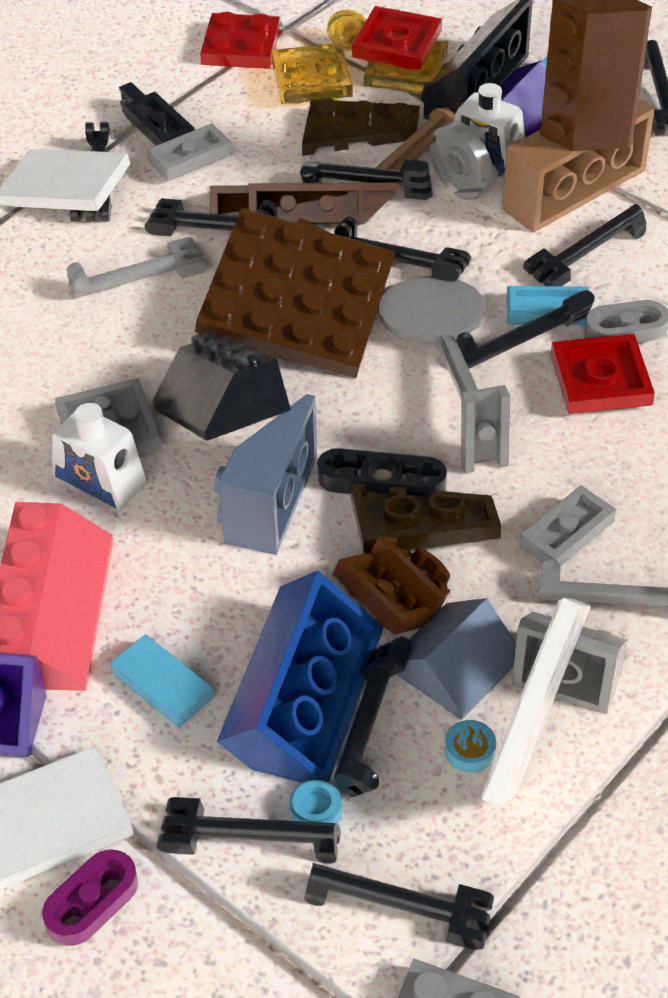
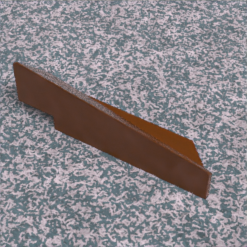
(311, 201)

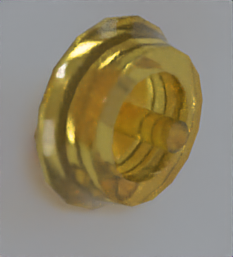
(344, 27)

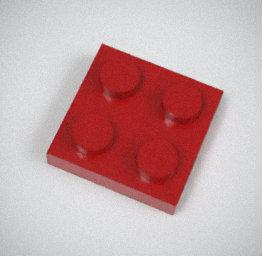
(397, 38)
(240, 40)
(602, 373)

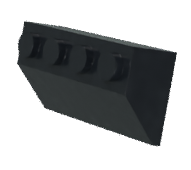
(486, 58)
(220, 386)

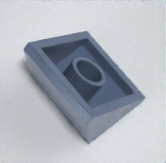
(460, 655)

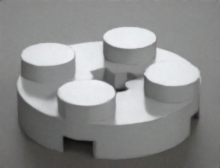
(463, 159)

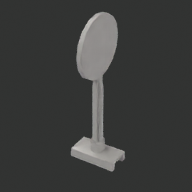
(437, 312)

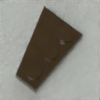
(347, 122)
(423, 520)

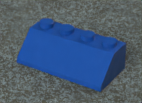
(301, 682)

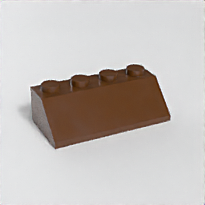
(594, 72)

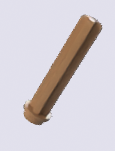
(420, 141)

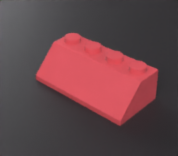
(53, 590)

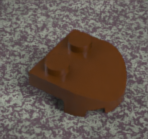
(396, 584)

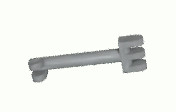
(182, 256)
(554, 589)

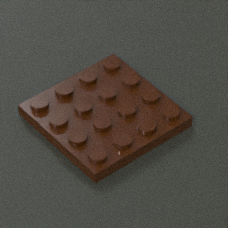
(296, 292)

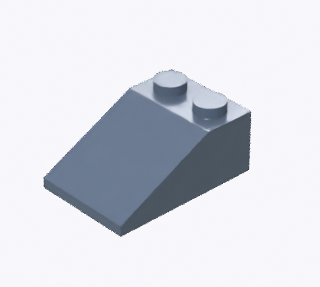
(267, 479)

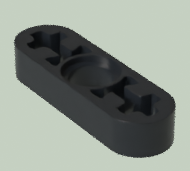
(368, 461)

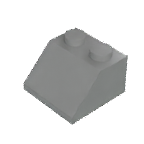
(590, 671)

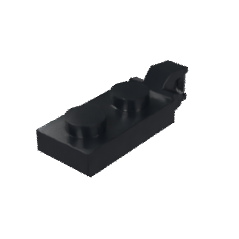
(152, 115)

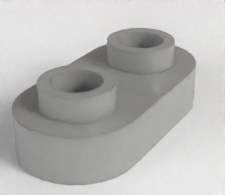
(643, 318)

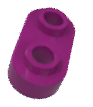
(87, 898)

